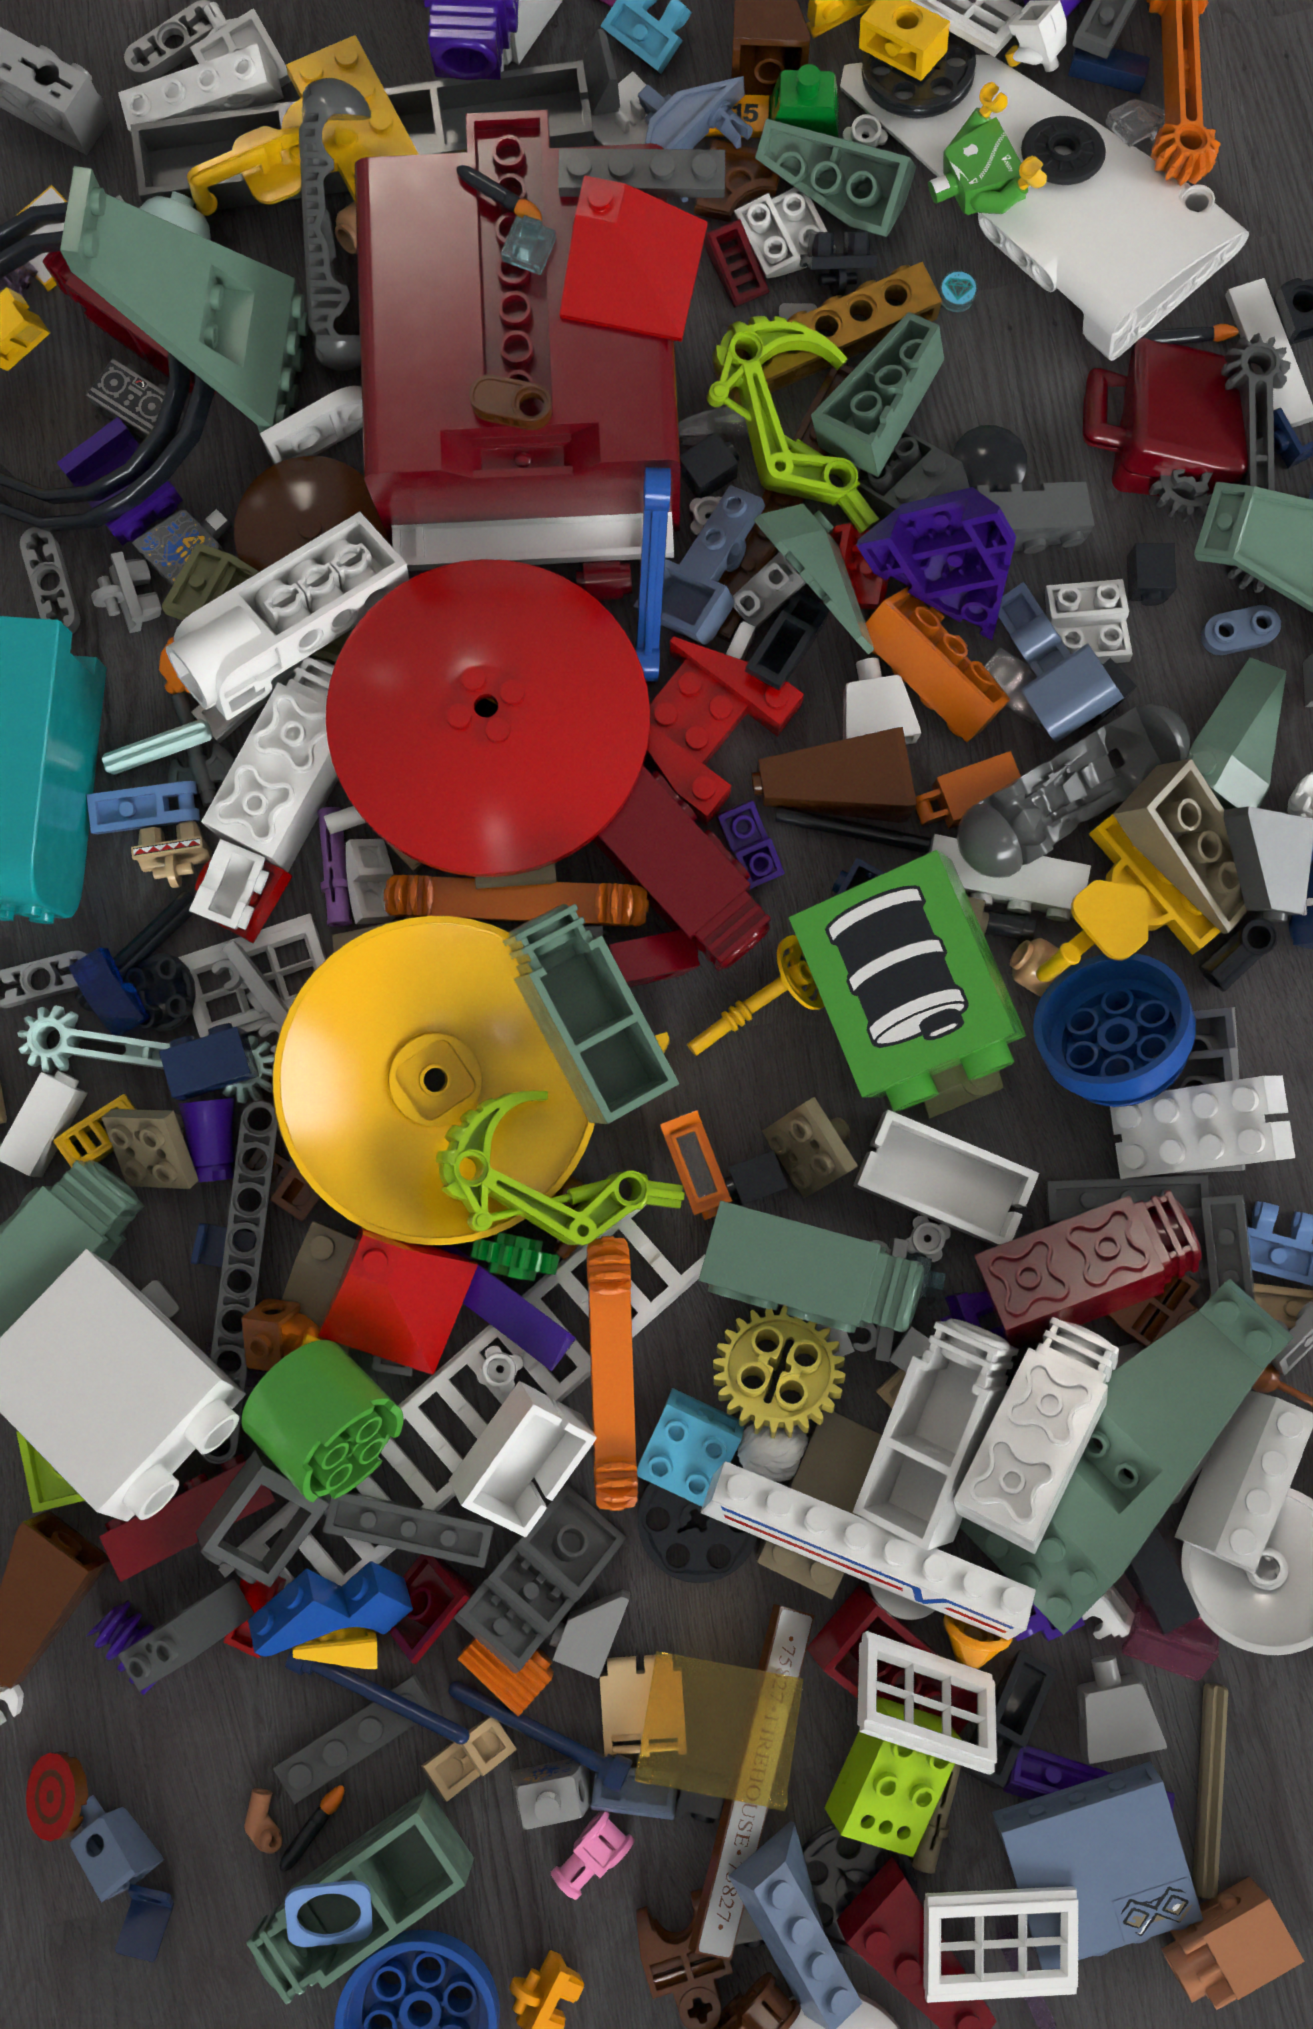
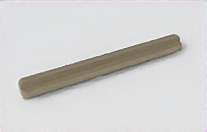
(1210, 1790)

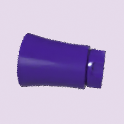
(210, 1137)

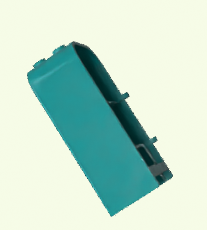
(46, 767)

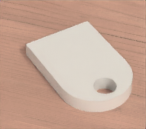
(316, 426)

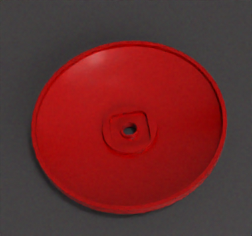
(501, 787)

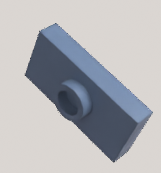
(635, 1798)

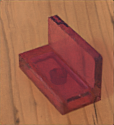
(1184, 1651)

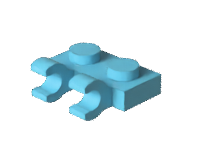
(645, 35)

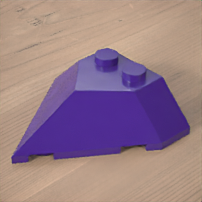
(948, 552)

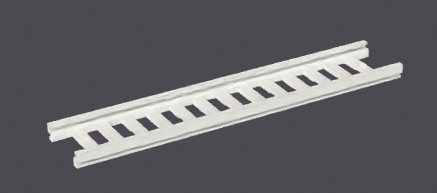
(441, 1382)

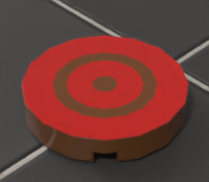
(56, 1795)

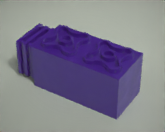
(470, 36)

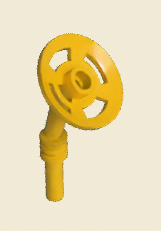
(790, 979)

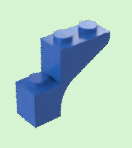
(318, 1606)

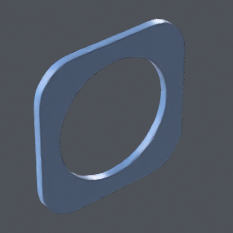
(299, 1895)

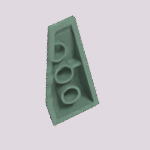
(846, 178)
(817, 557)
(1240, 737)

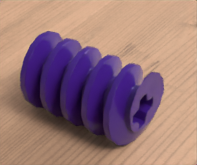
(120, 1633)

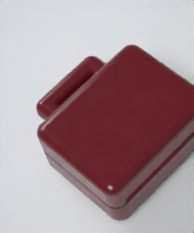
(1170, 418)

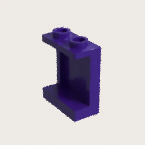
(103, 454)

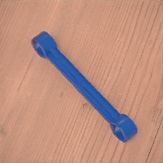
(653, 549)

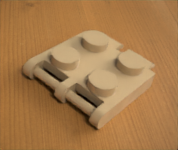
(624, 1702)

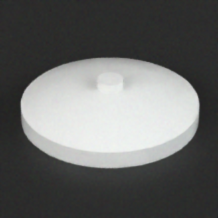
(1264, 1609)

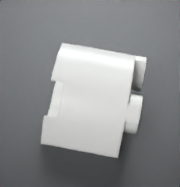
(230, 885)

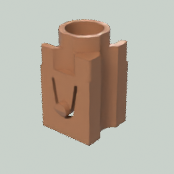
(1233, 1947)

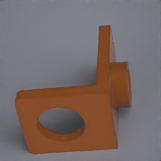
(264, 1333)

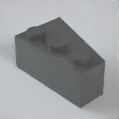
(1045, 516)

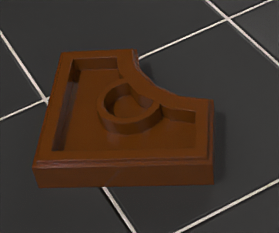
(744, 180)

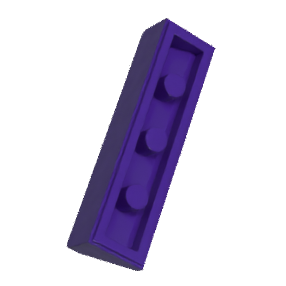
(515, 1316)
(1042, 1773)

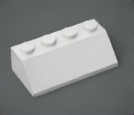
(1246, 1480)

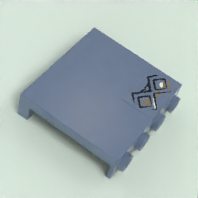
(1118, 1851)

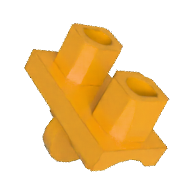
(541, 1992)

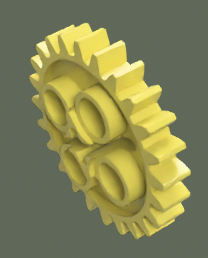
(745, 1359)

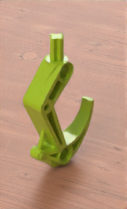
(794, 471)
(599, 1201)

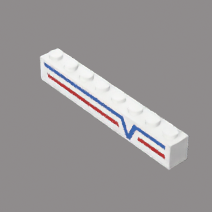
(868, 1551)

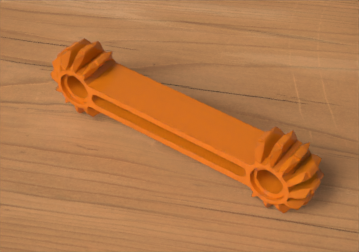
(1183, 145)
(457, 897)
(612, 1373)

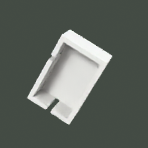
(522, 1442)

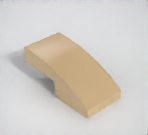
(461, 1764)

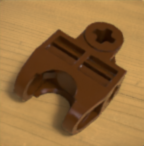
(1158, 1315)
(678, 1970)
(760, 2008)

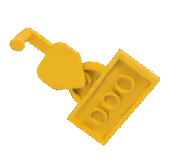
(272, 156)
(1126, 907)

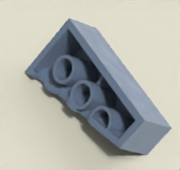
(785, 1912)

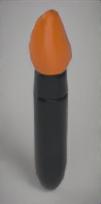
(498, 192)
(1194, 334)
(312, 1827)

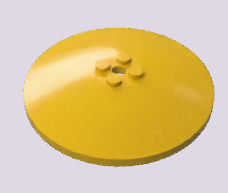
(357, 1064)

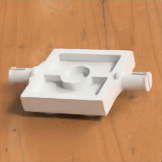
(235, 35)

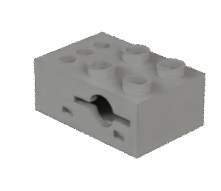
(50, 93)

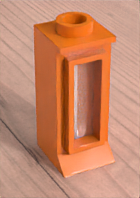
(695, 1164)

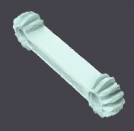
(137, 1052)

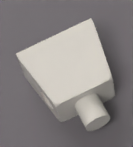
(877, 704)

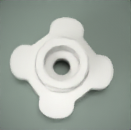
(866, 125)
(700, 508)
(938, 1235)
(503, 1380)

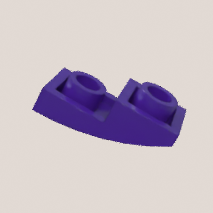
(750, 843)

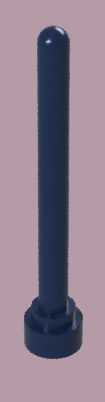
(381, 1696)
(610, 1768)

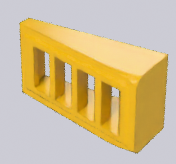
(79, 1131)
(343, 1647)

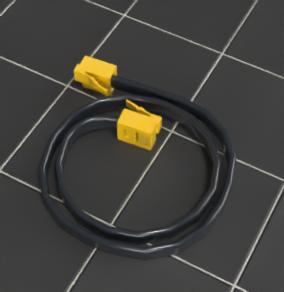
(158, 453)

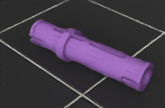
(334, 872)

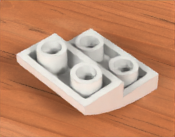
(780, 230)
(1091, 615)

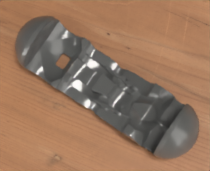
(326, 292)
(1076, 785)

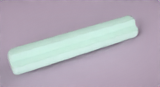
(157, 746)

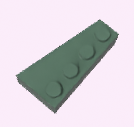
(880, 395)

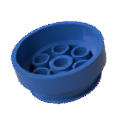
(1089, 998)
(370, 1995)

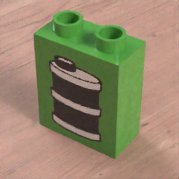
(909, 981)

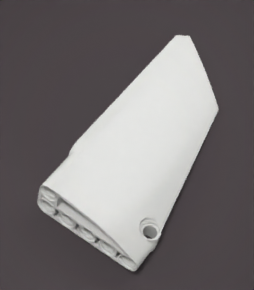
(1112, 244)

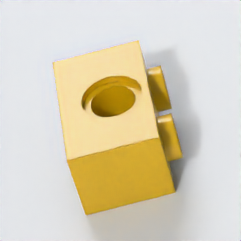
(904, 36)

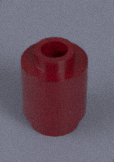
(605, 579)

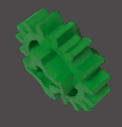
(515, 1256)

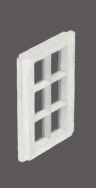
(971, 31)
(268, 939)
(915, 1737)
(1000, 1984)

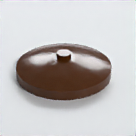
(297, 504)

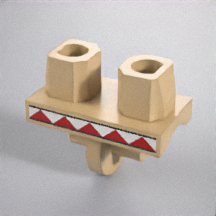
(172, 857)

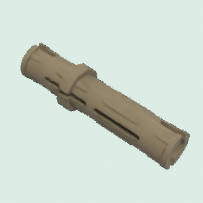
(928, 1850)

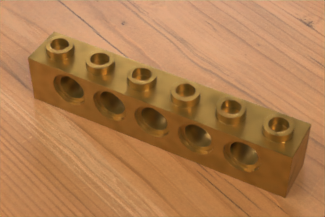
(906, 284)

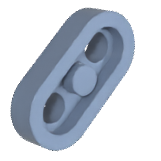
(1243, 630)

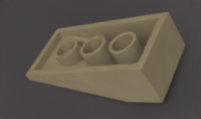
(1184, 835)
(833, 1473)

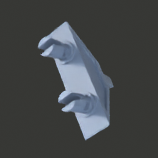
(689, 114)

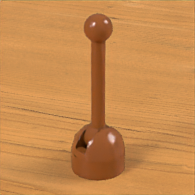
(1270, 1381)

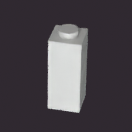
(42, 1118)

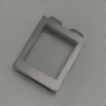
(257, 1471)
(186, 1635)

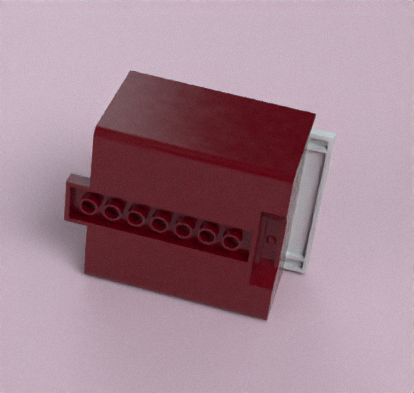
(450, 310)

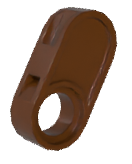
(500, 398)

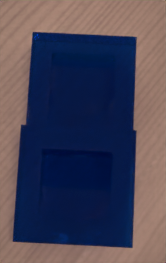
(109, 997)

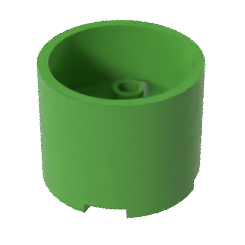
(321, 1420)

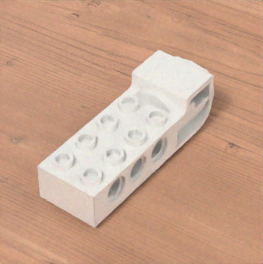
(283, 615)

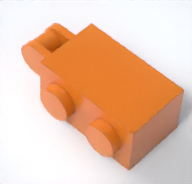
(965, 788)

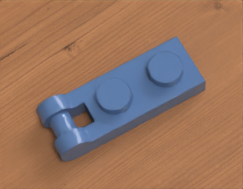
(141, 807)

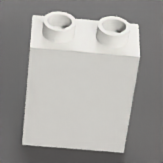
(112, 1390)

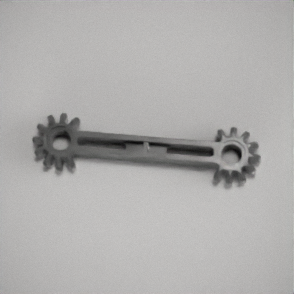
(1261, 386)

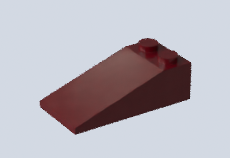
(838, 1654)

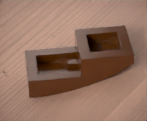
(287, 1185)

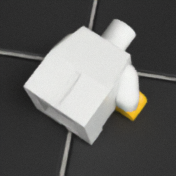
(1040, 34)

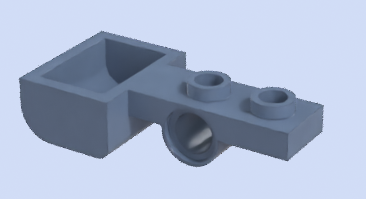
(692, 596)
(1068, 685)

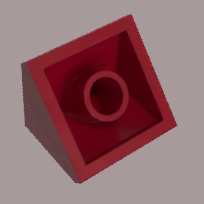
(436, 1597)

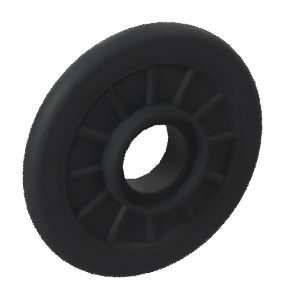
(1067, 131)

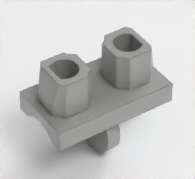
(126, 575)
(767, 591)

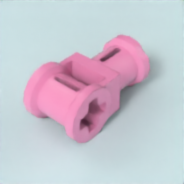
(595, 1851)

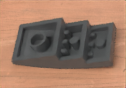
(540, 1579)

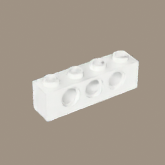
(221, 84)

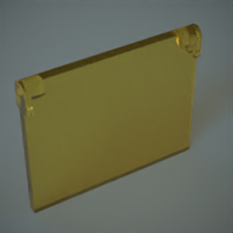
(720, 1730)

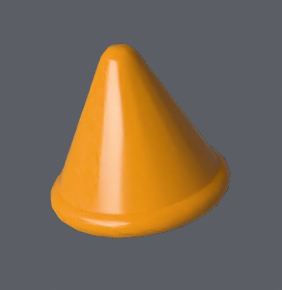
(971, 1644)

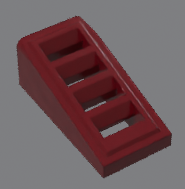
(736, 232)

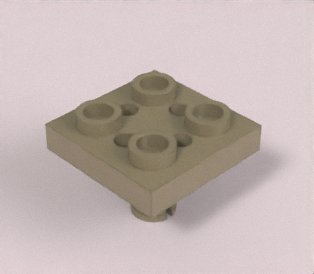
(811, 1147)
(151, 1148)

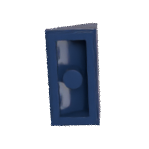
(1119, 70)

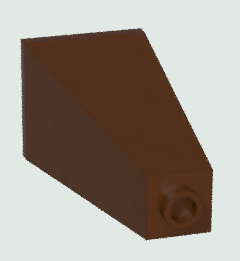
(766, 41)
(846, 777)
(40, 1590)

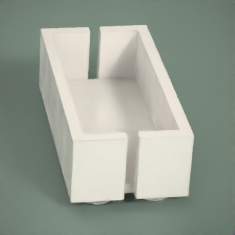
(1203, 1128)
(945, 1179)

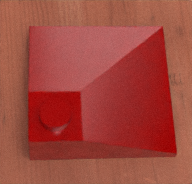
(631, 261)
(398, 1300)

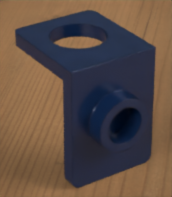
(1287, 443)
(859, 867)
(211, 1242)
(144, 1923)

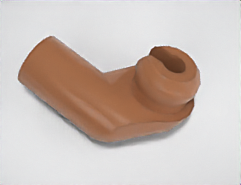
(260, 1825)

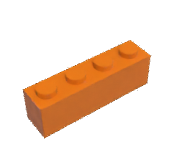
(935, 664)

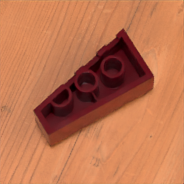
(142, 1543)
(888, 1933)

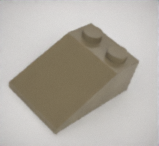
(318, 1271)

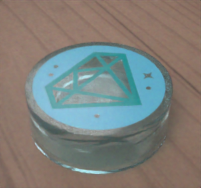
(958, 290)

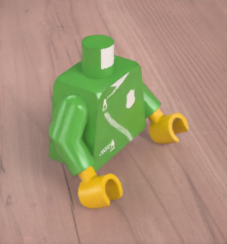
(983, 165)

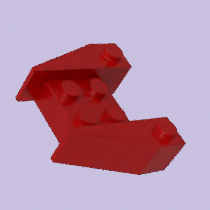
(698, 715)

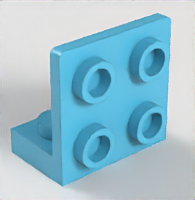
(689, 1446)

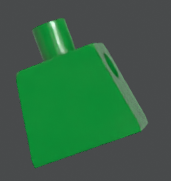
(806, 100)

